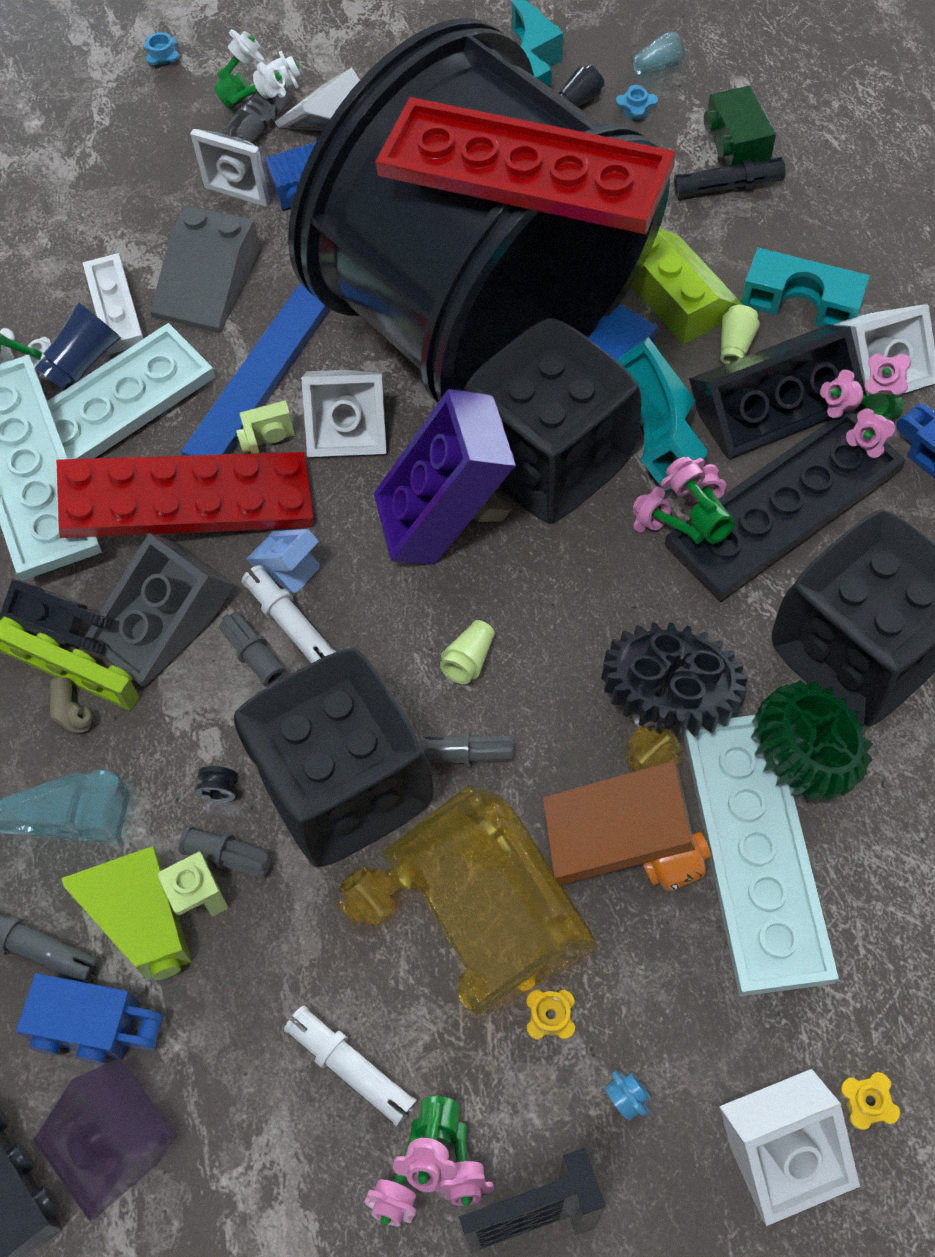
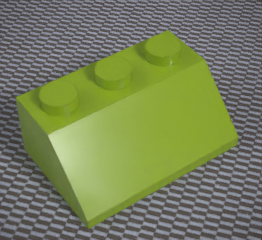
(682, 288)

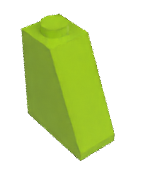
(134, 911)

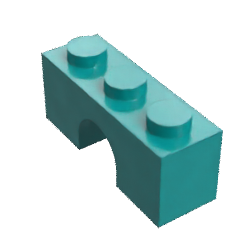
(779, 277)

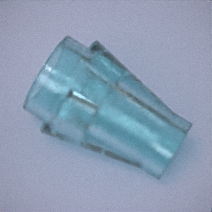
(659, 54)

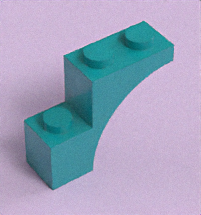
(538, 39)
(662, 410)

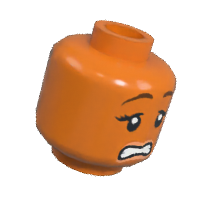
(682, 868)

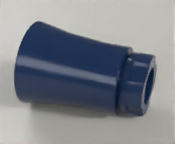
(76, 347)

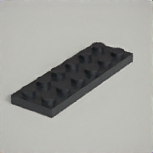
(786, 505)

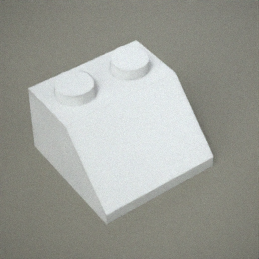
(791, 1145)

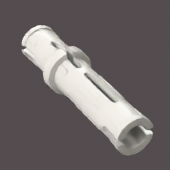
(278, 605)
(350, 1065)

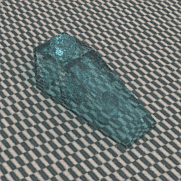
(69, 808)

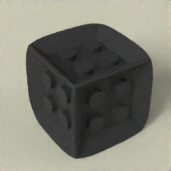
(564, 414)
(864, 616)
(335, 755)

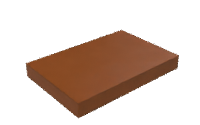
(618, 823)

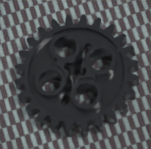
(698, 695)

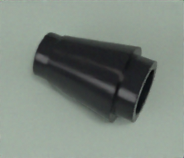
(583, 85)

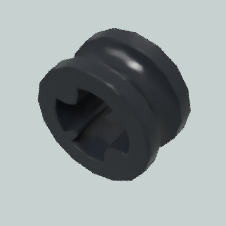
(216, 783)

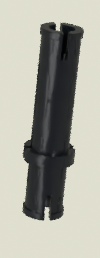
(736, 176)

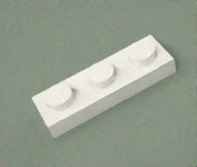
(113, 300)

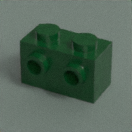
(739, 126)

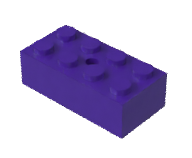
(443, 477)

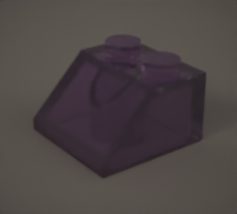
(103, 1136)

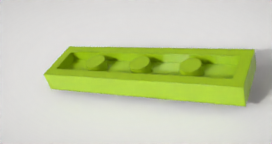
(46, 655)

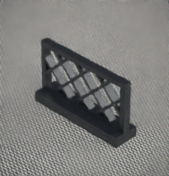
(572, 1196)

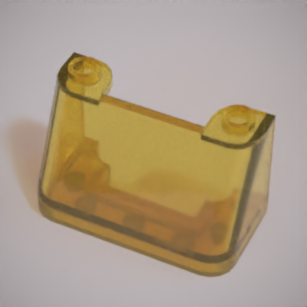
(490, 897)

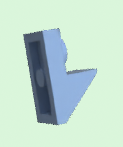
(287, 557)

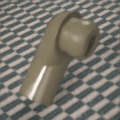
(65, 711)

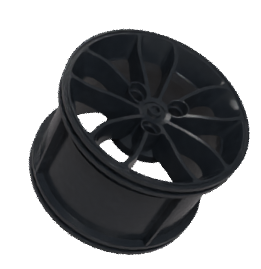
(442, 268)

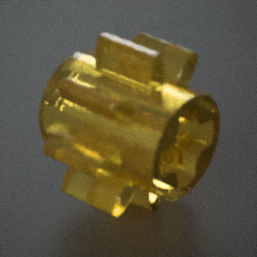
(651, 749)
(367, 896)

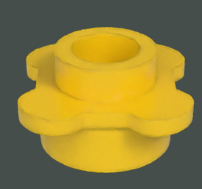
(540, 1004)
(860, 1112)

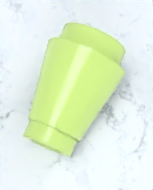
(738, 332)
(467, 653)

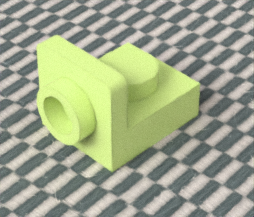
(264, 425)
(192, 884)

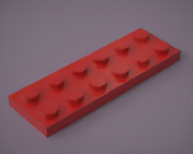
(527, 164)
(182, 494)

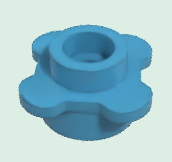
(161, 49)
(636, 102)
(628, 1095)

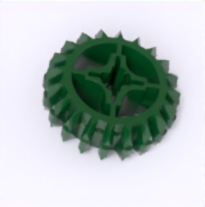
(811, 741)

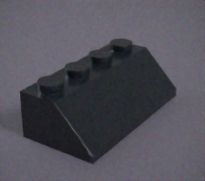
(773, 389)

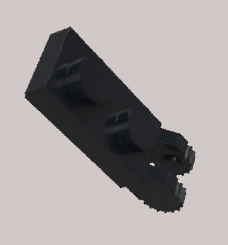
(52, 615)

